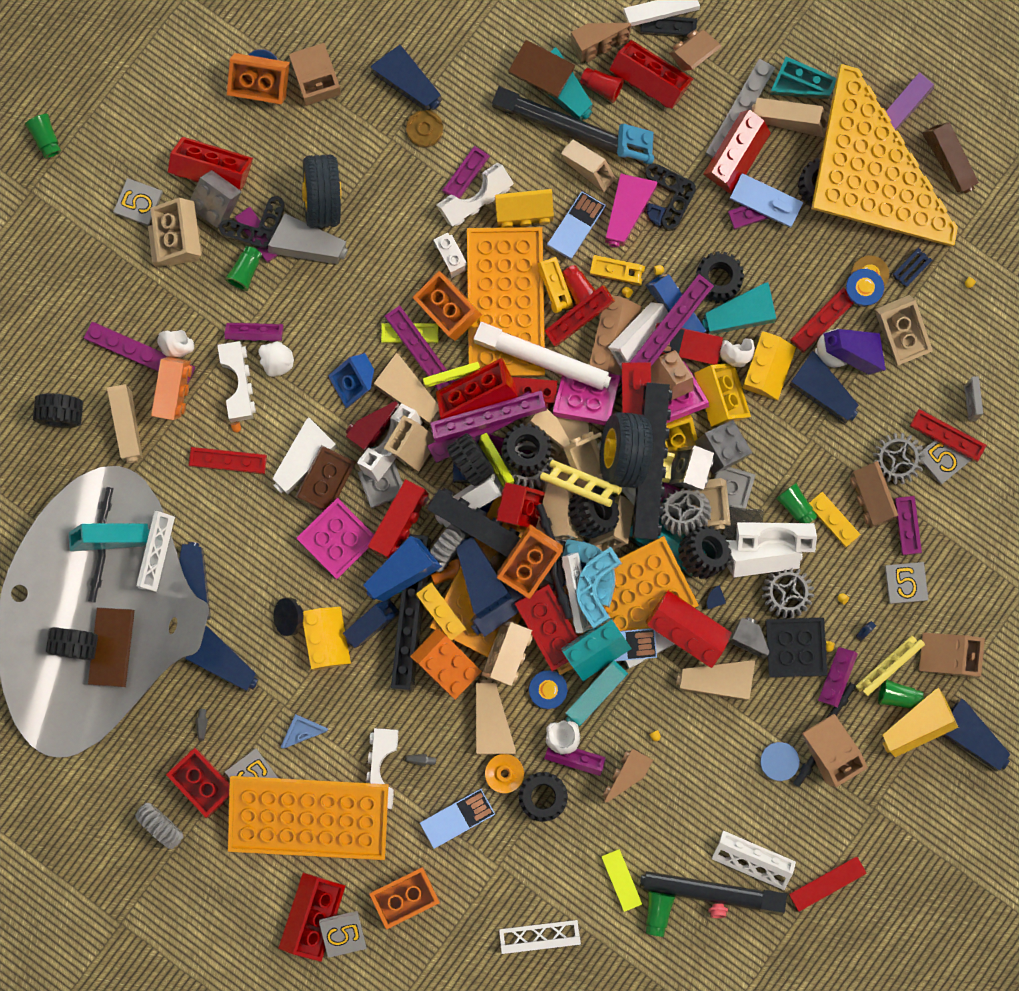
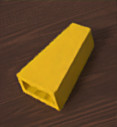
(920, 725)

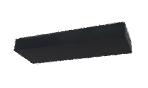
(669, 26)

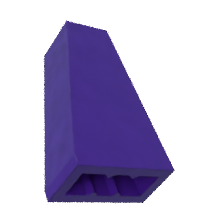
(857, 349)

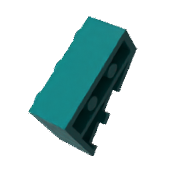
(802, 81)

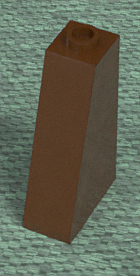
(951, 156)

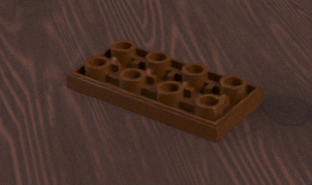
(113, 647)

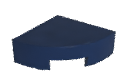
(655, 213)
(715, 598)
(865, 631)

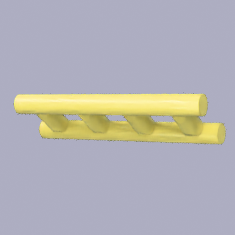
(584, 492)
(886, 668)

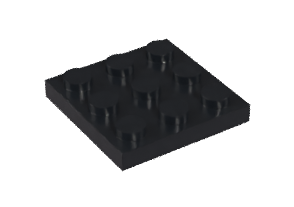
(796, 647)

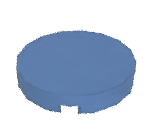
(779, 761)

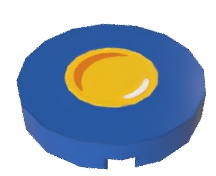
(864, 287)
(548, 689)

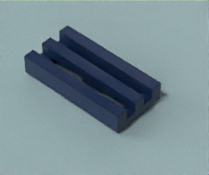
(923, 256)

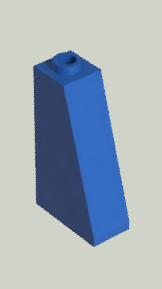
(667, 293)
(404, 568)

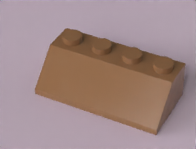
(611, 325)

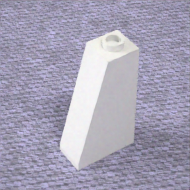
(637, 333)
(300, 456)
(478, 495)
(767, 559)

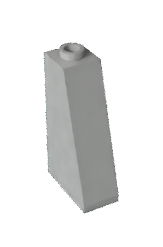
(298, 240)

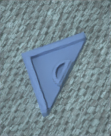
(301, 730)

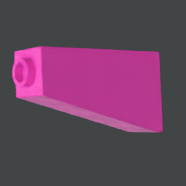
(629, 203)

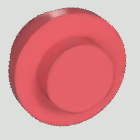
(718, 911)

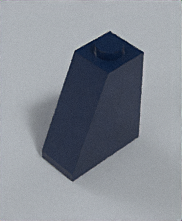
(371, 623)

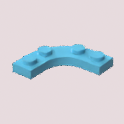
(587, 553)
(588, 586)

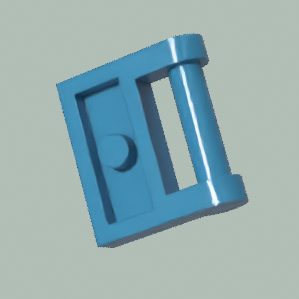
(635, 138)

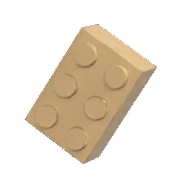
(175, 231)
(507, 653)

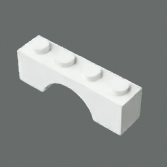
(494, 182)
(240, 404)
(378, 460)
(798, 536)
(384, 743)

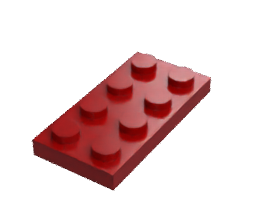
(547, 624)

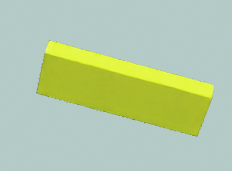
(429, 331)
(451, 374)
(495, 459)
(621, 880)

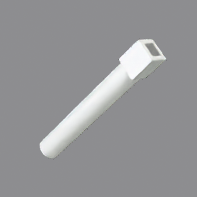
(495, 339)

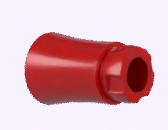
(602, 83)
(577, 284)

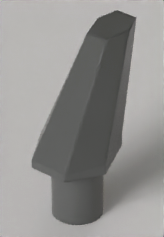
(201, 724)
(420, 759)

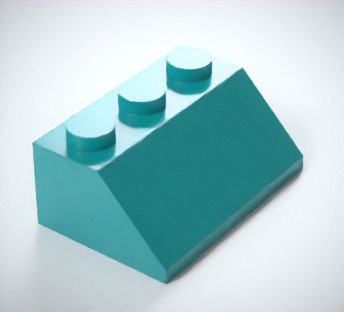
(596, 649)

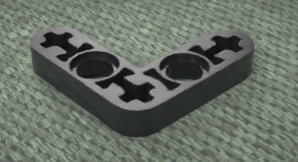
(677, 189)
(261, 231)

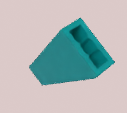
(573, 97)
(742, 312)
(108, 536)
(596, 693)

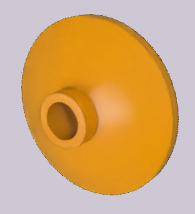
(497, 765)

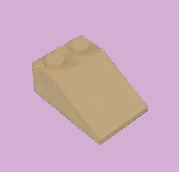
(904, 329)
(554, 430)

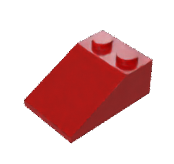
(519, 505)

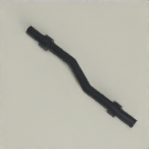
(96, 581)
(562, 599)
(807, 768)

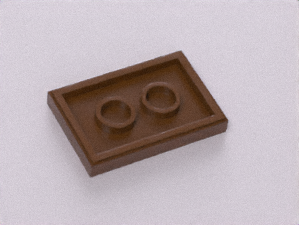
(541, 69)
(325, 478)

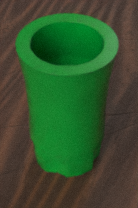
(44, 135)
(244, 269)
(797, 504)
(899, 695)
(658, 913)

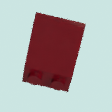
(370, 428)

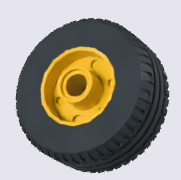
(321, 191)
(626, 449)

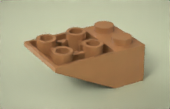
(598, 38)
(315, 74)
(952, 655)
(834, 751)
(633, 770)

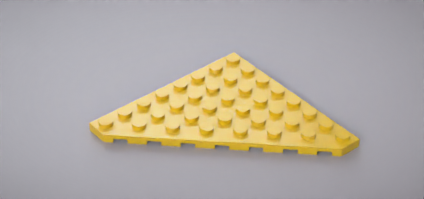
(870, 172)

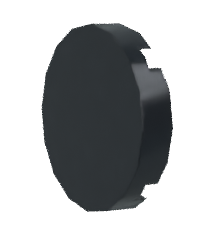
(288, 616)

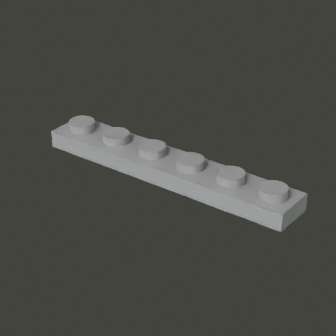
(747, 97)

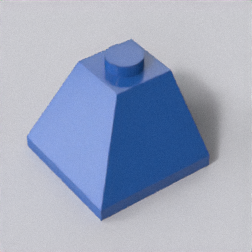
(352, 378)

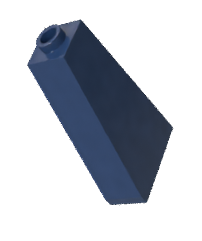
(405, 77)
(823, 388)
(194, 570)
(481, 579)
(498, 616)
(223, 661)
(976, 737)

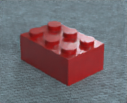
(200, 782)

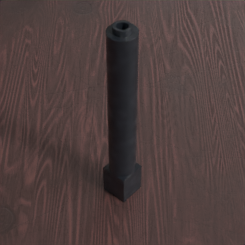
(513, 103)
(764, 901)

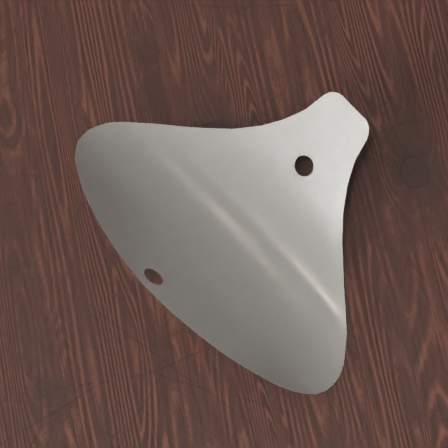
(52, 692)

